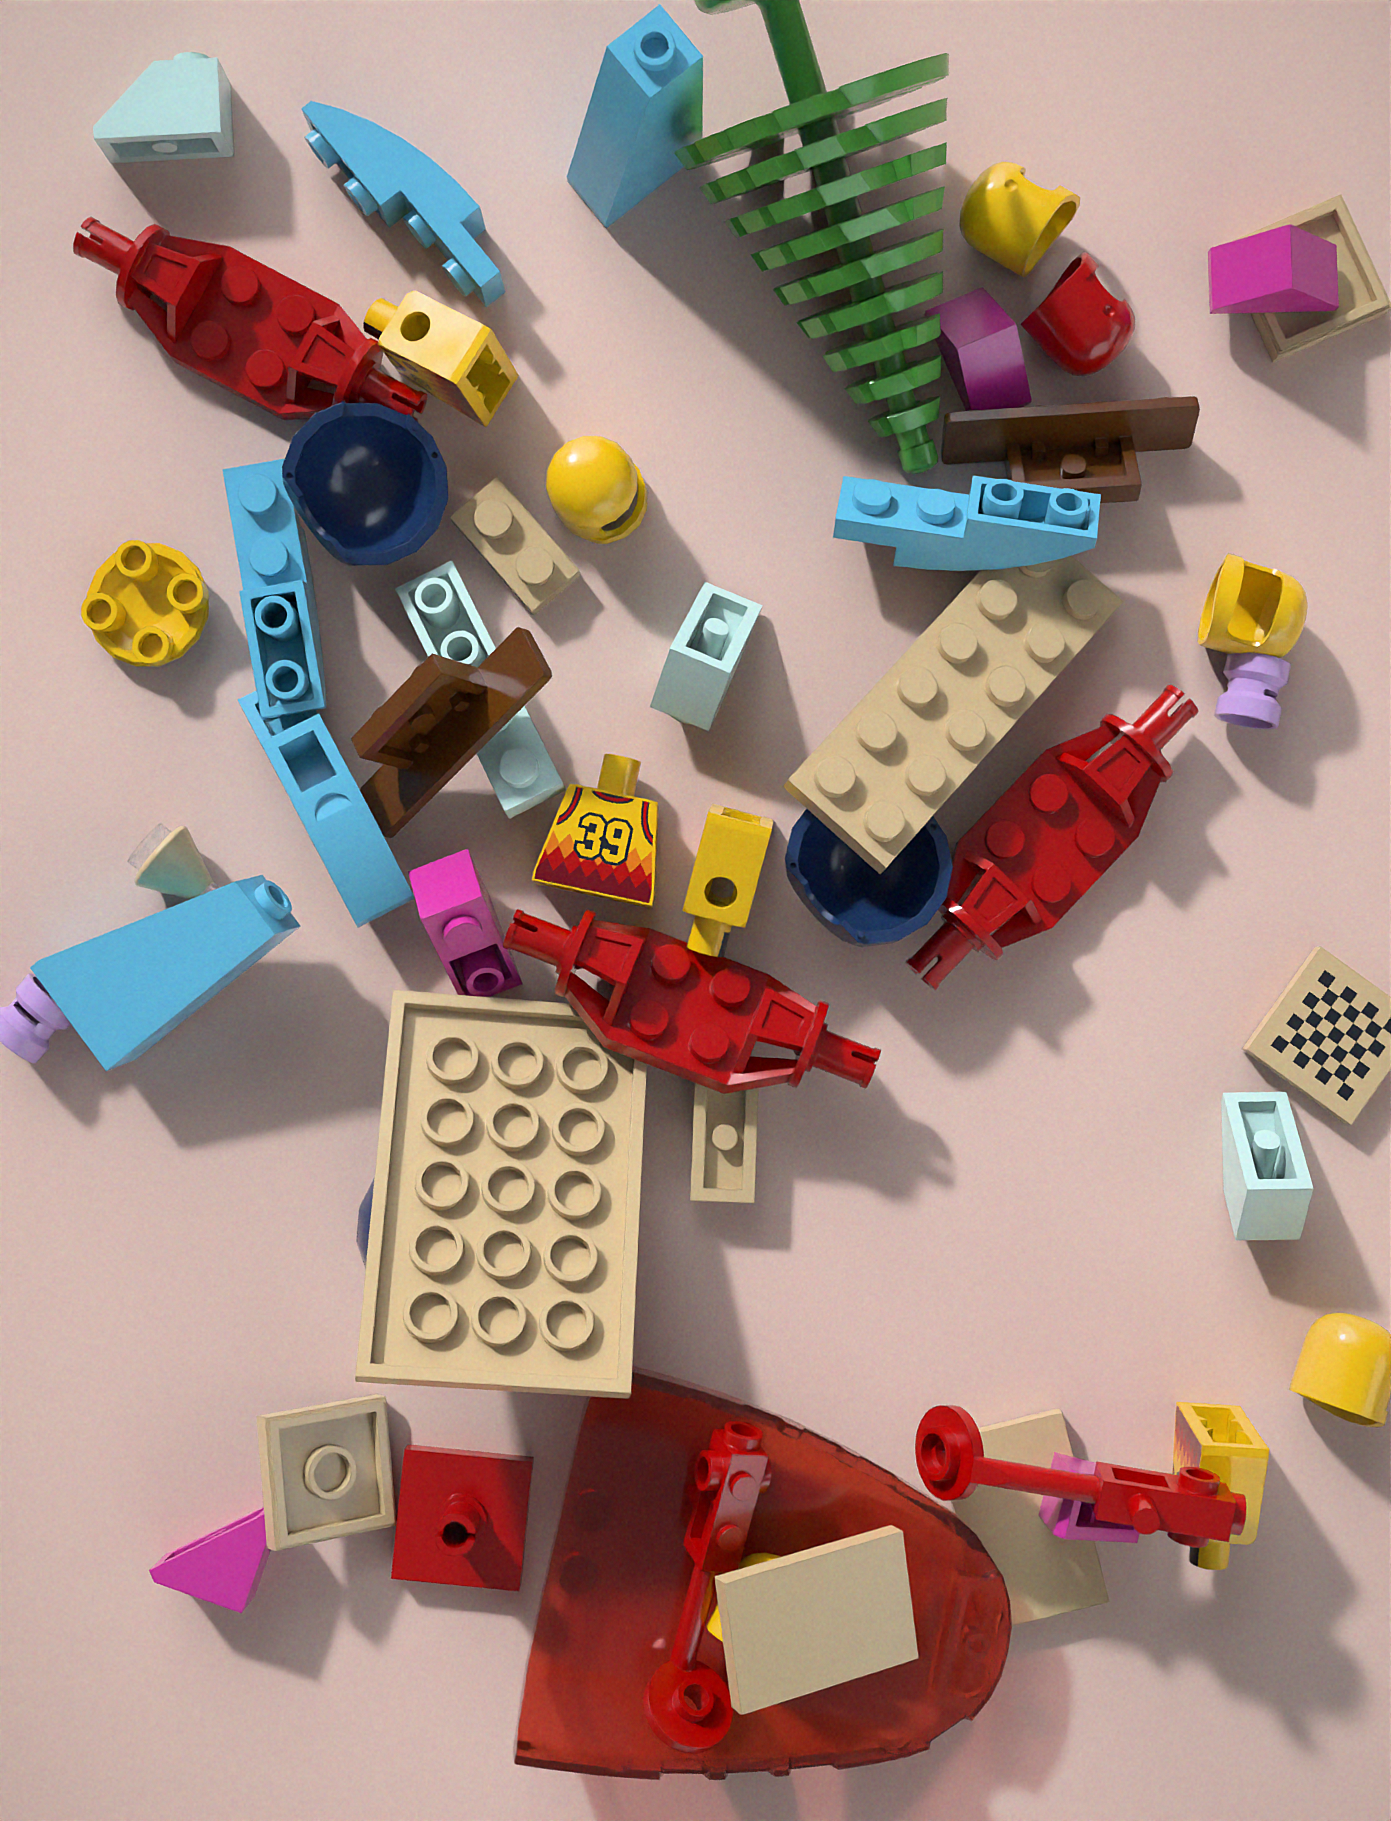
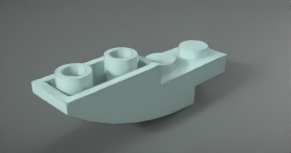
(453, 629)

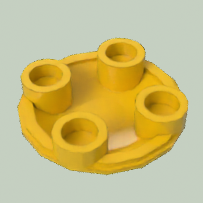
(146, 604)

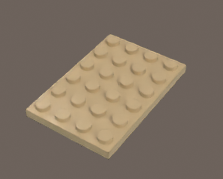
(503, 1202)

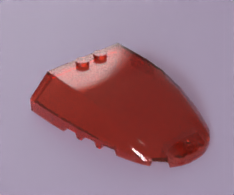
(624, 1576)

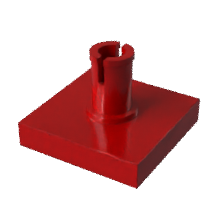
(462, 1517)

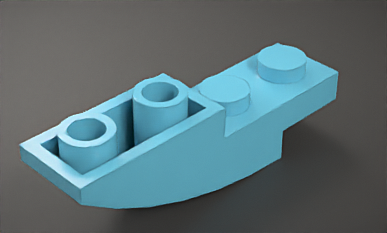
(405, 183)
(989, 529)
(276, 591)
(331, 811)

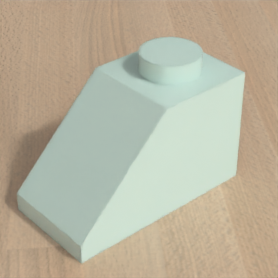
(171, 113)
(705, 656)
(1263, 1167)

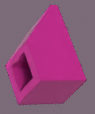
(464, 926)

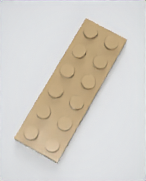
(949, 703)

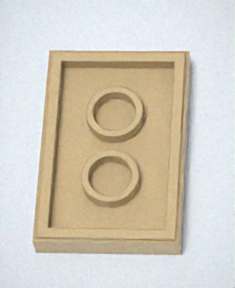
(1039, 1569)
(816, 1618)

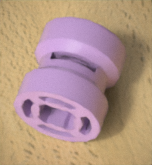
(1252, 690)
(30, 1020)

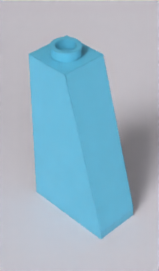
(638, 116)
(158, 971)

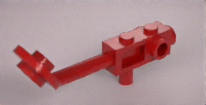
(1184, 1505)
(723, 1506)

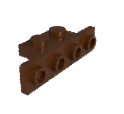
(1072, 444)
(442, 723)

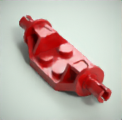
(245, 324)
(1052, 836)
(688, 1007)

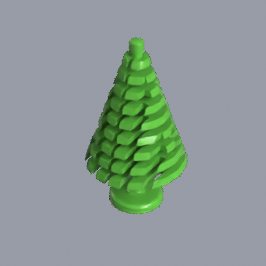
(824, 152)

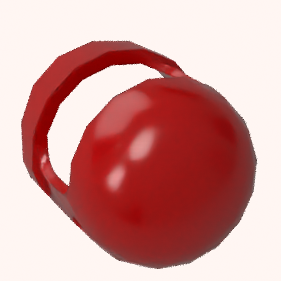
(1081, 321)

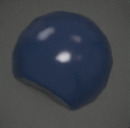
(366, 482)
(854, 897)

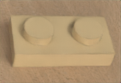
(515, 545)
(724, 1145)

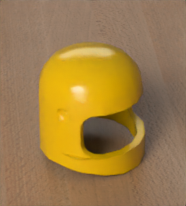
(1014, 217)
(593, 485)
(1252, 610)
(1346, 1368)

